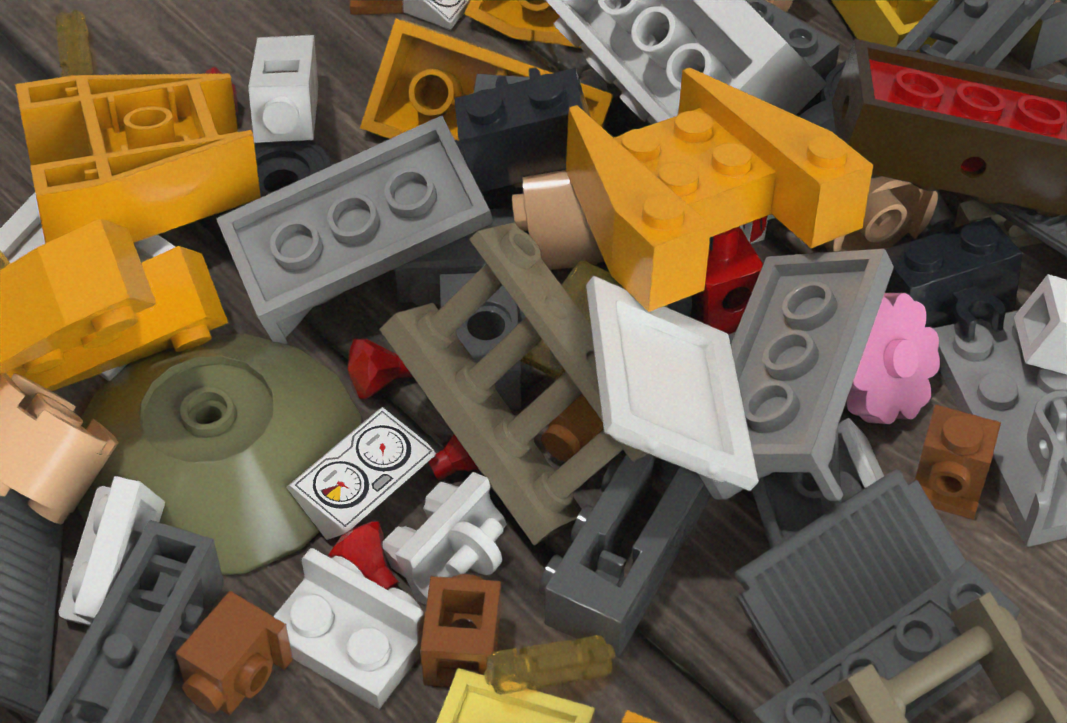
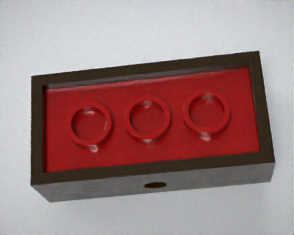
(955, 126)

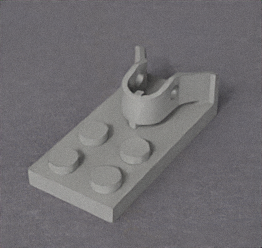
(352, 223)
(801, 356)
(1031, 403)

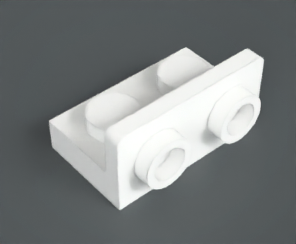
(107, 541)
(352, 628)

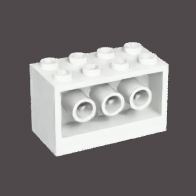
(651, 41)

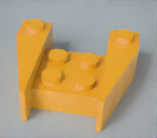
(135, 150)
(701, 173)
(95, 306)

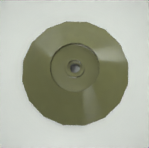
(229, 476)

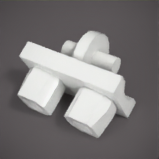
(452, 540)

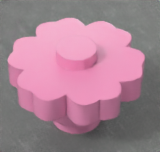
(895, 363)

